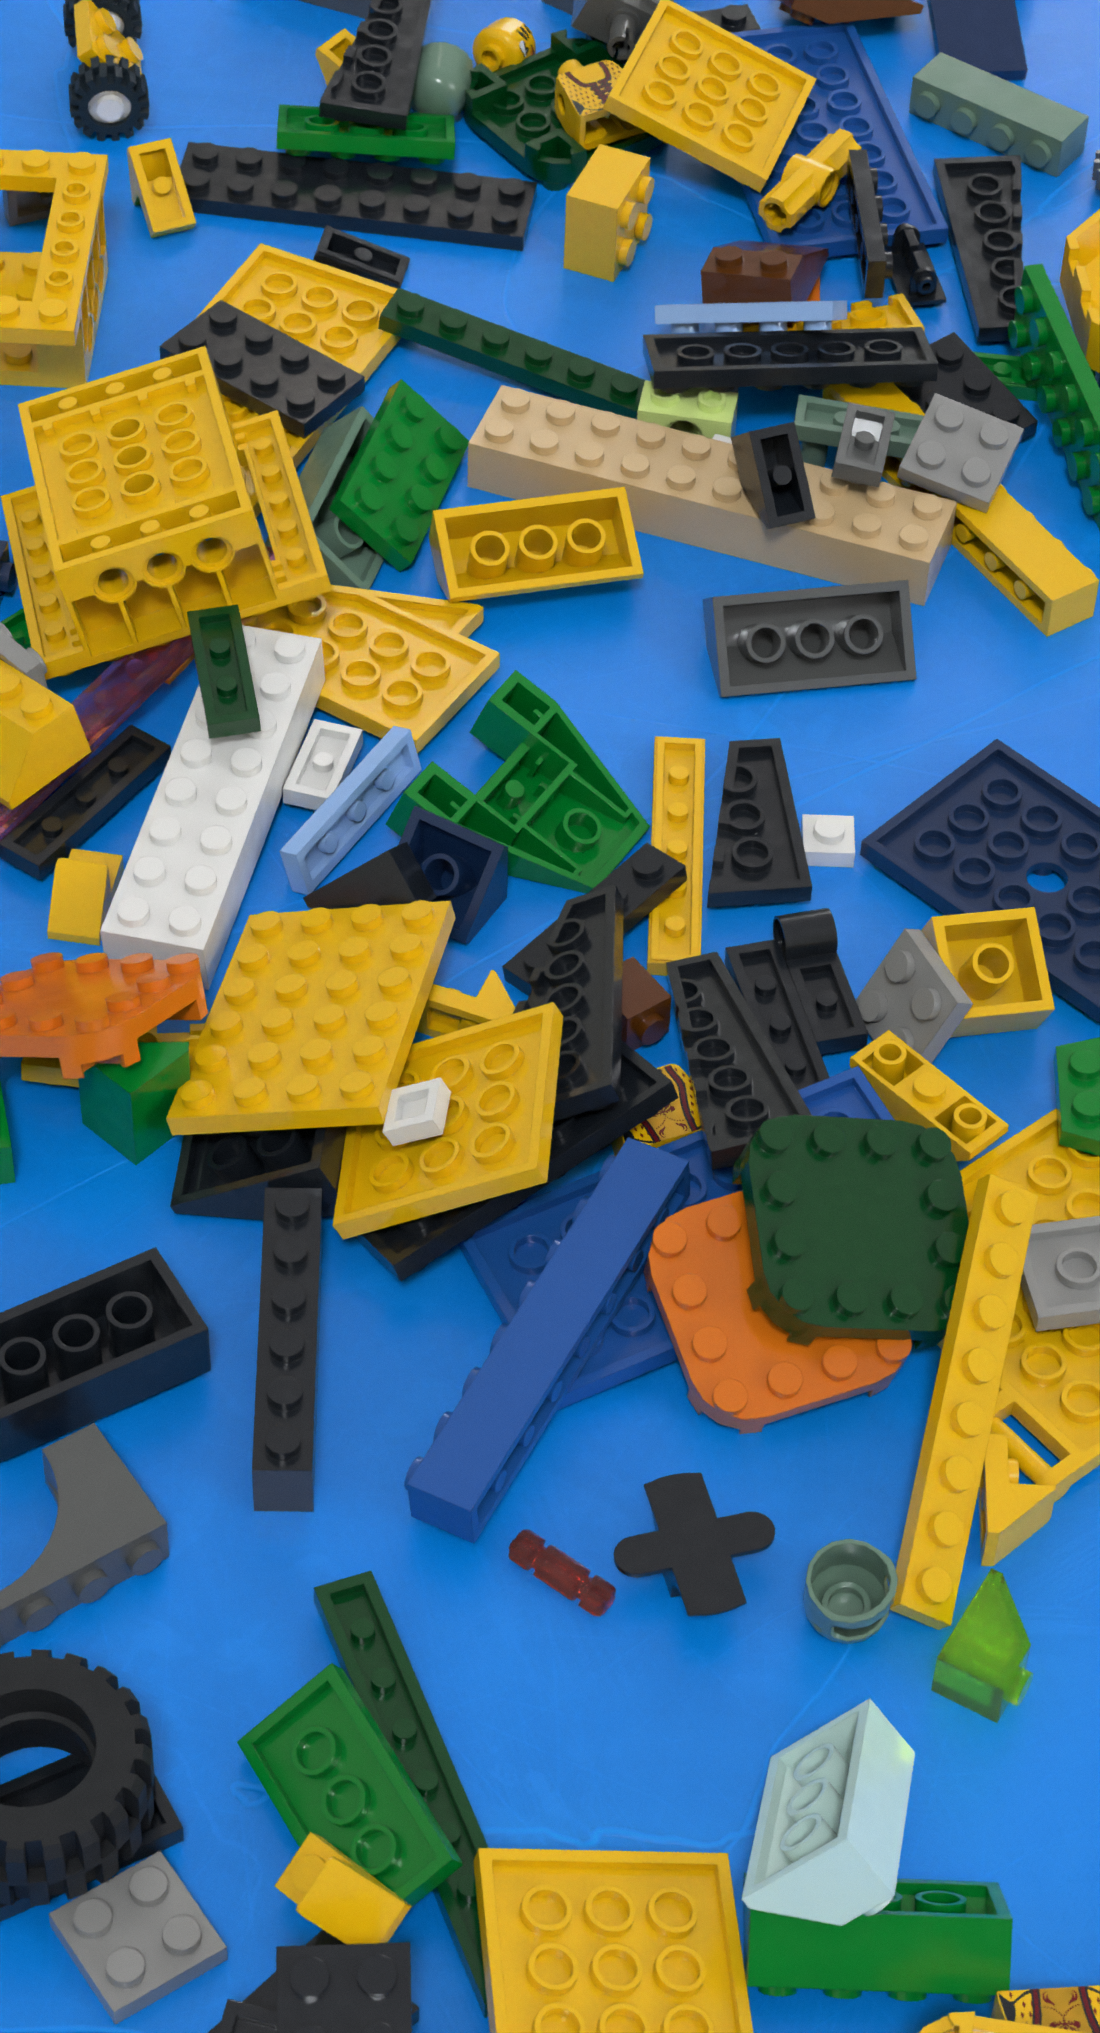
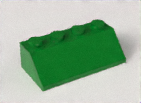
(923, 1942)

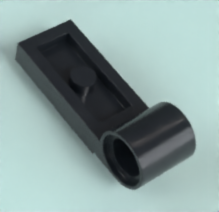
(812, 959)

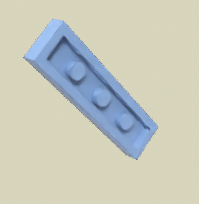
(770, 315)
(350, 810)

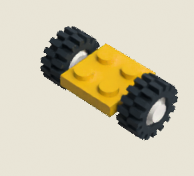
(110, 86)

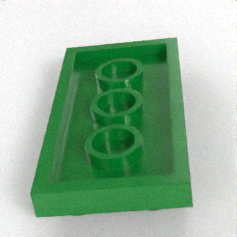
(426, 136)
(399, 475)
(343, 1782)

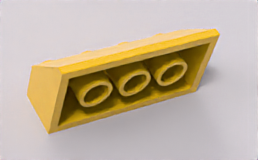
(534, 544)
(37, 736)

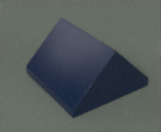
(460, 869)

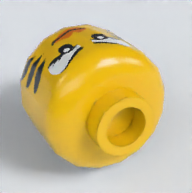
(503, 44)

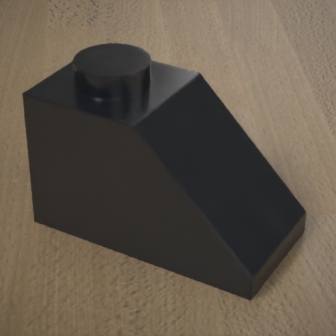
(774, 474)
(384, 880)

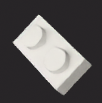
(322, 763)

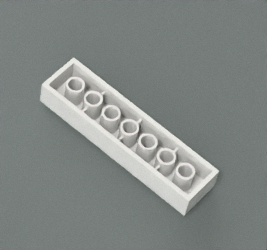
(215, 813)

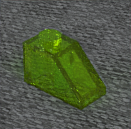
(986, 1654)

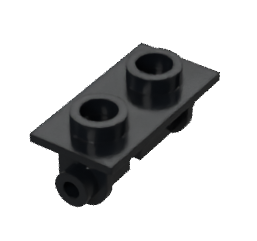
(913, 268)

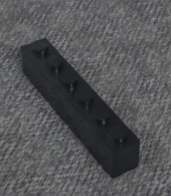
(288, 1351)

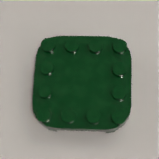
(519, 118)
(853, 1227)

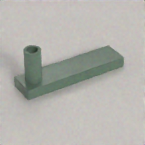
(821, 423)

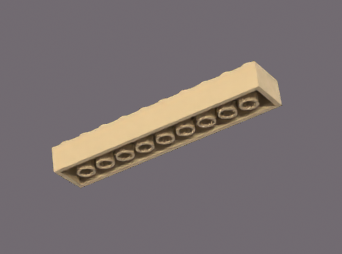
(693, 494)

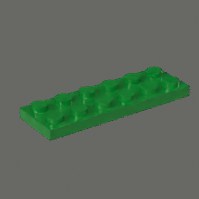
(1061, 379)

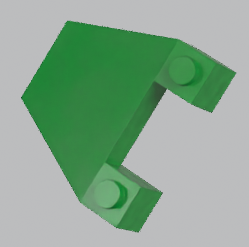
(546, 802)

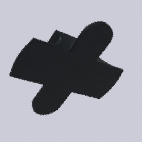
(694, 1545)

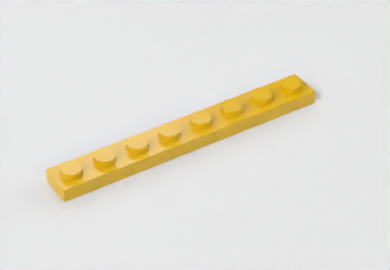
(963, 1402)

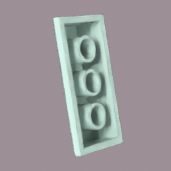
(832, 1821)

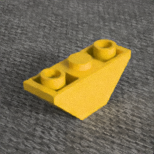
(926, 1096)

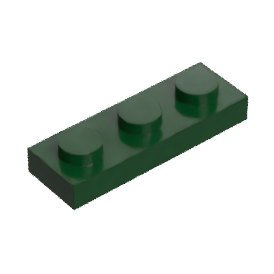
(223, 671)

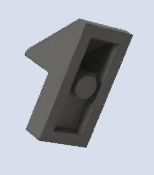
(863, 445)

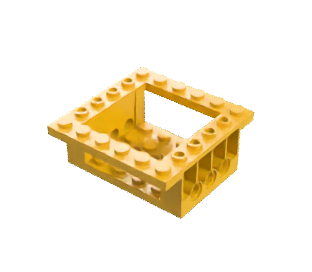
(57, 295)
(144, 472)

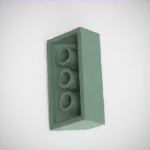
(344, 553)

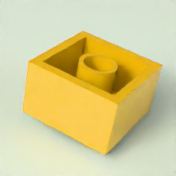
(607, 213)
(998, 966)

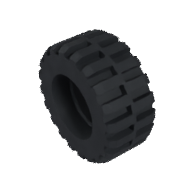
(86, 1831)

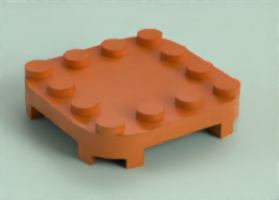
(95, 1006)
(733, 1355)

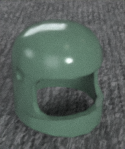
(442, 79)
(849, 1590)

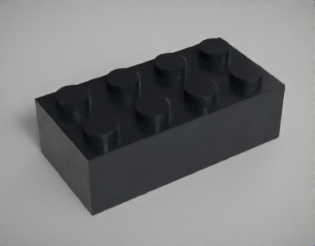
(95, 1350)

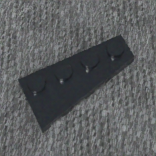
(758, 833)

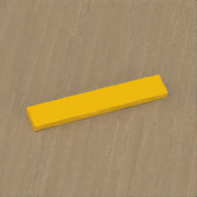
(678, 832)

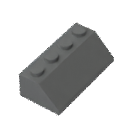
(810, 638)

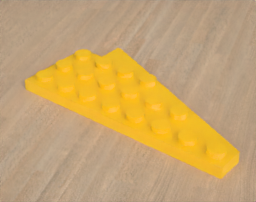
(391, 656)

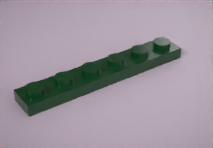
(511, 354)

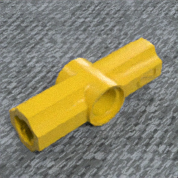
(808, 181)

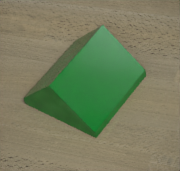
(132, 1102)

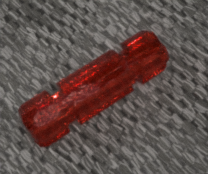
(562, 1572)

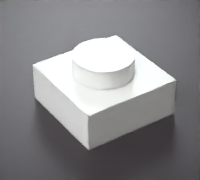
(828, 840)
(417, 1112)

